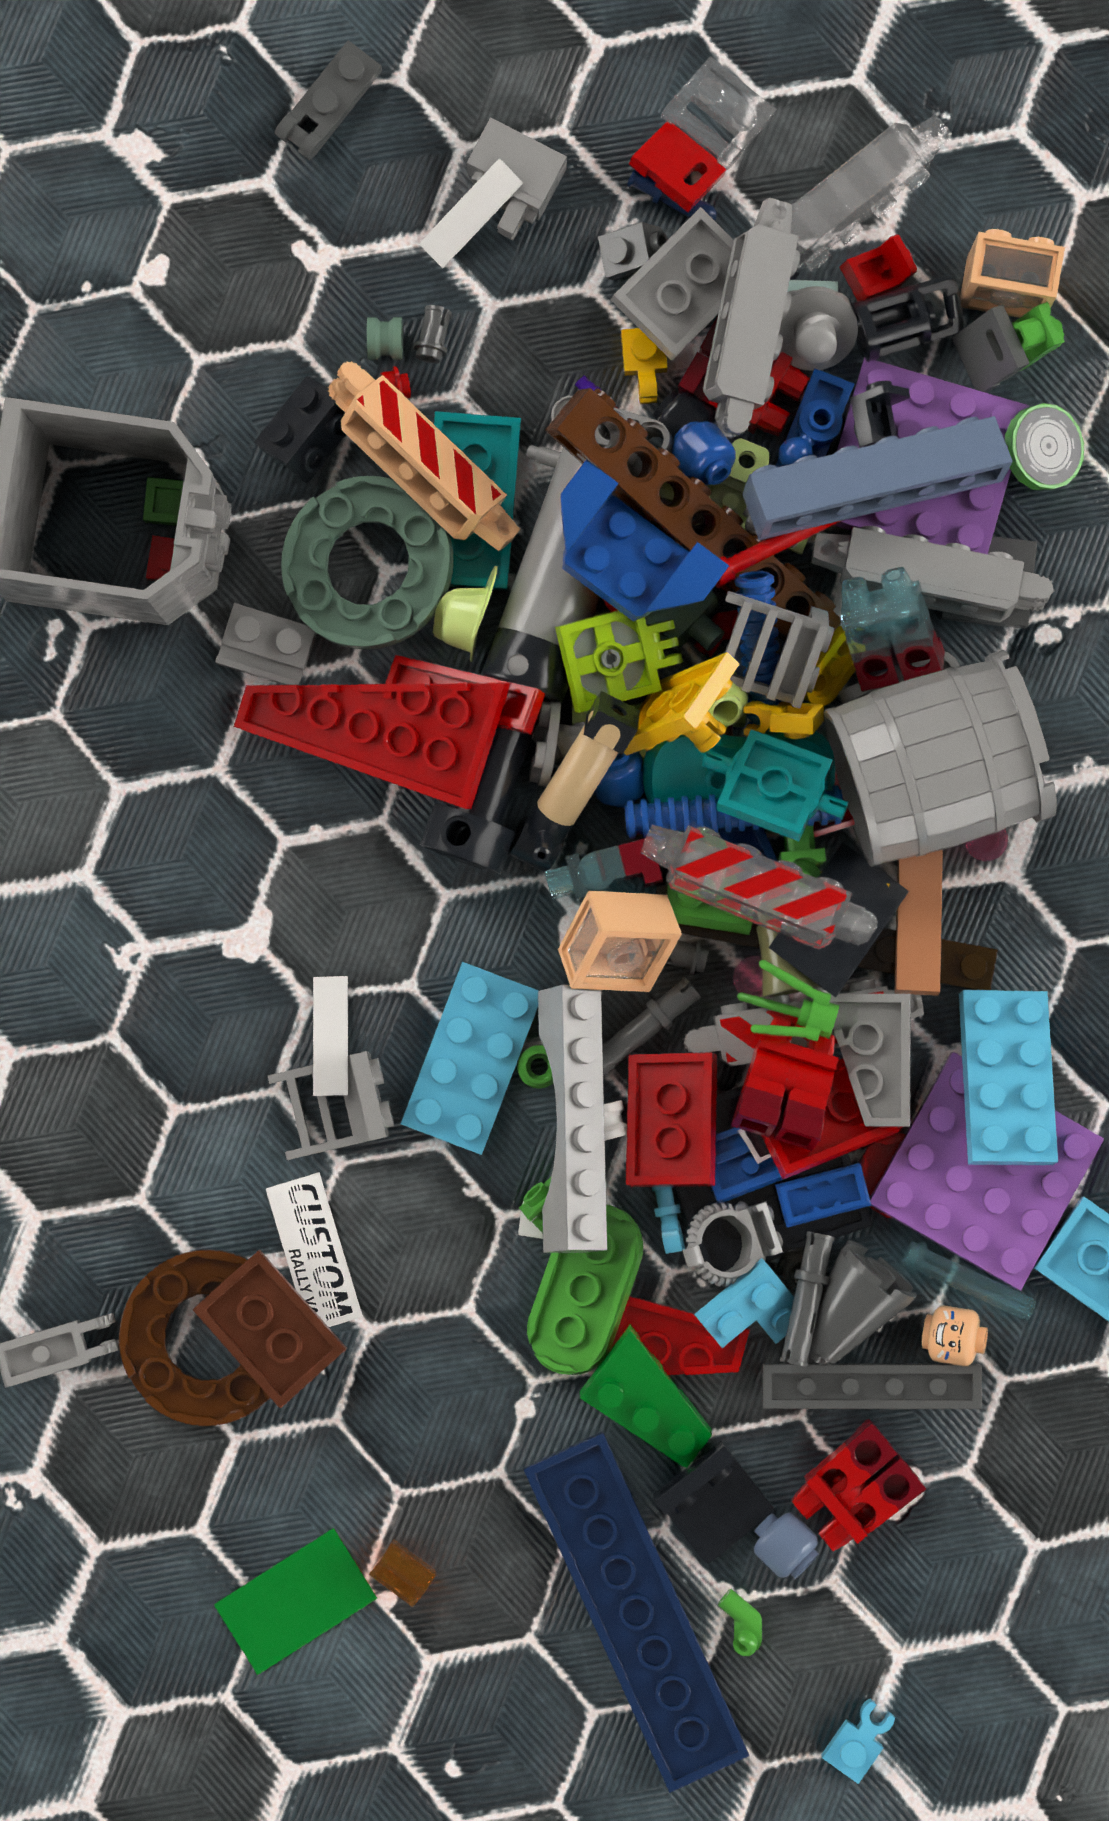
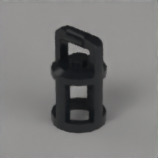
(918, 315)

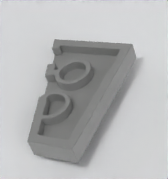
(877, 1054)

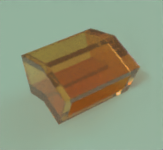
(403, 1573)

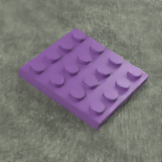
(953, 518)
(979, 1212)

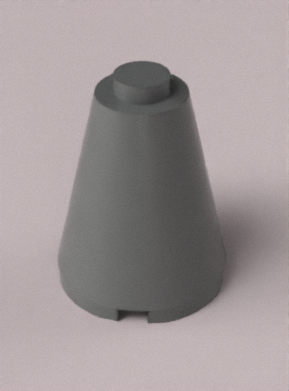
(856, 1302)

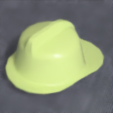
(461, 614)

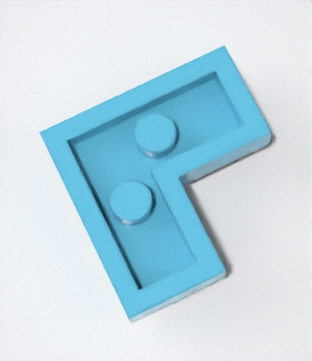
(752, 1297)

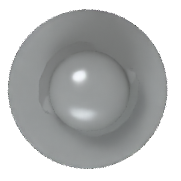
(818, 328)
(552, 742)

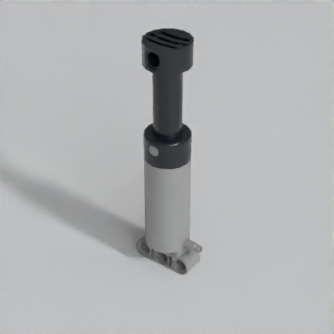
(528, 655)

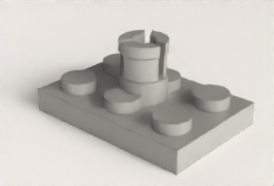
(679, 285)

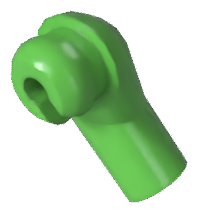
(746, 1623)

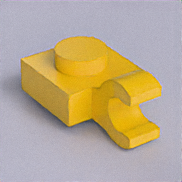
(642, 359)
(784, 718)

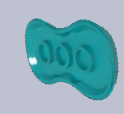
(677, 768)

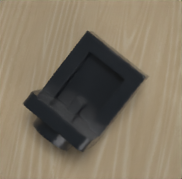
(874, 411)

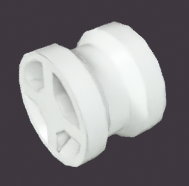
(613, 1121)

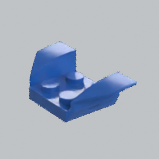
(625, 554)

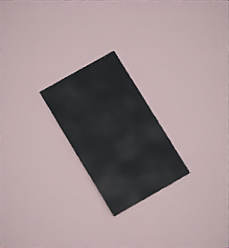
(835, 963)

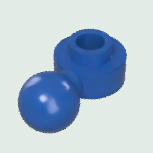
(810, 432)

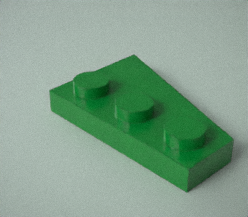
(644, 1400)

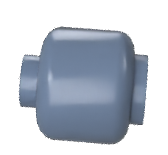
(786, 1545)

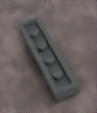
(871, 1386)

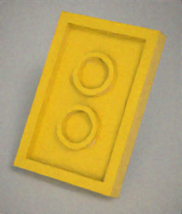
(684, 706)

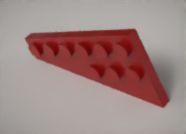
(401, 733)

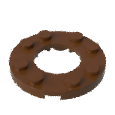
(145, 1351)

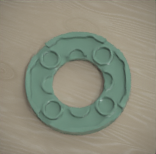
(307, 558)

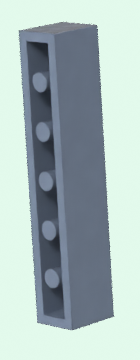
(876, 477)

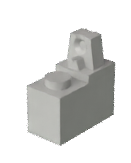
(531, 162)

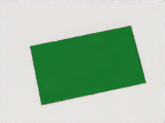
(295, 1601)

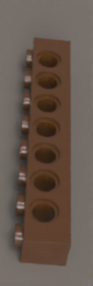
(575, 431)

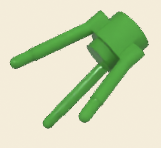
(816, 1015)

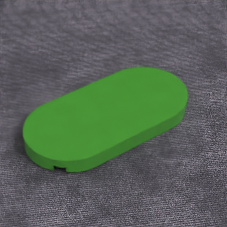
(585, 1299)

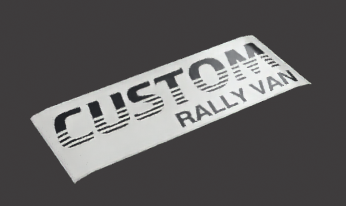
(314, 1249)

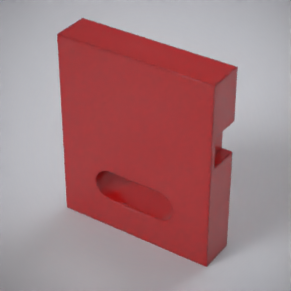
(670, 159)

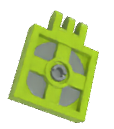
(614, 657)

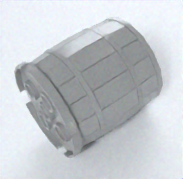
(940, 760)

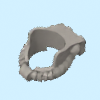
(756, 1232)

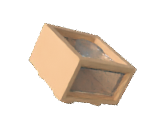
(1011, 272)
(619, 941)

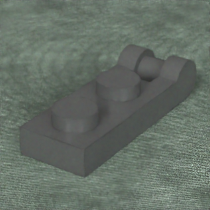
(329, 99)

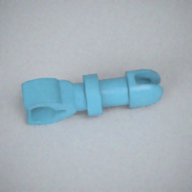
(670, 1225)

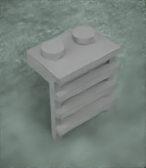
(797, 662)
(366, 1112)

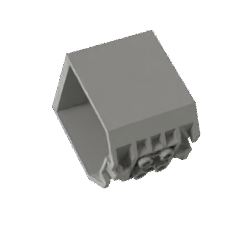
(203, 511)

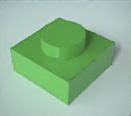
(162, 501)

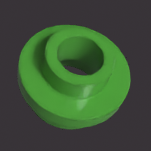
(524, 1068)

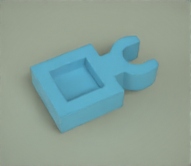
(855, 1747)

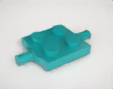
(775, 785)

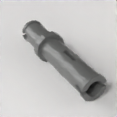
(648, 1023)
(807, 1298)

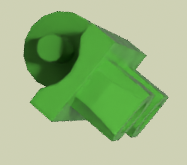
(1038, 332)
(804, 853)

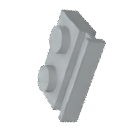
(266, 645)

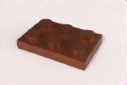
(269, 1329)

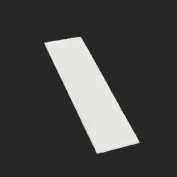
(471, 213)
(330, 1036)

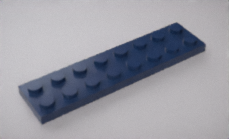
(636, 1612)

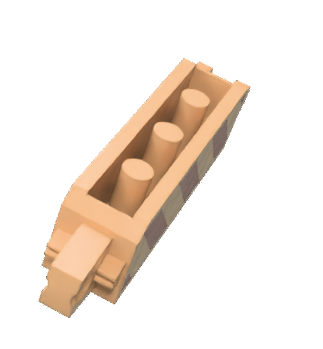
(420, 458)

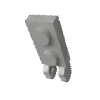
(52, 1350)

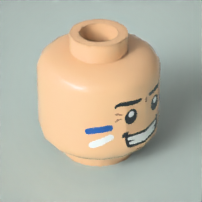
(954, 1335)

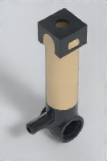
(606, 733)

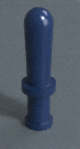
(648, 186)

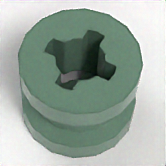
(384, 338)

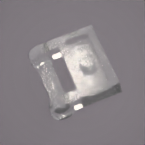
(728, 103)

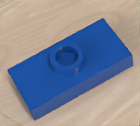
(822, 1194)

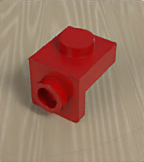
(879, 269)

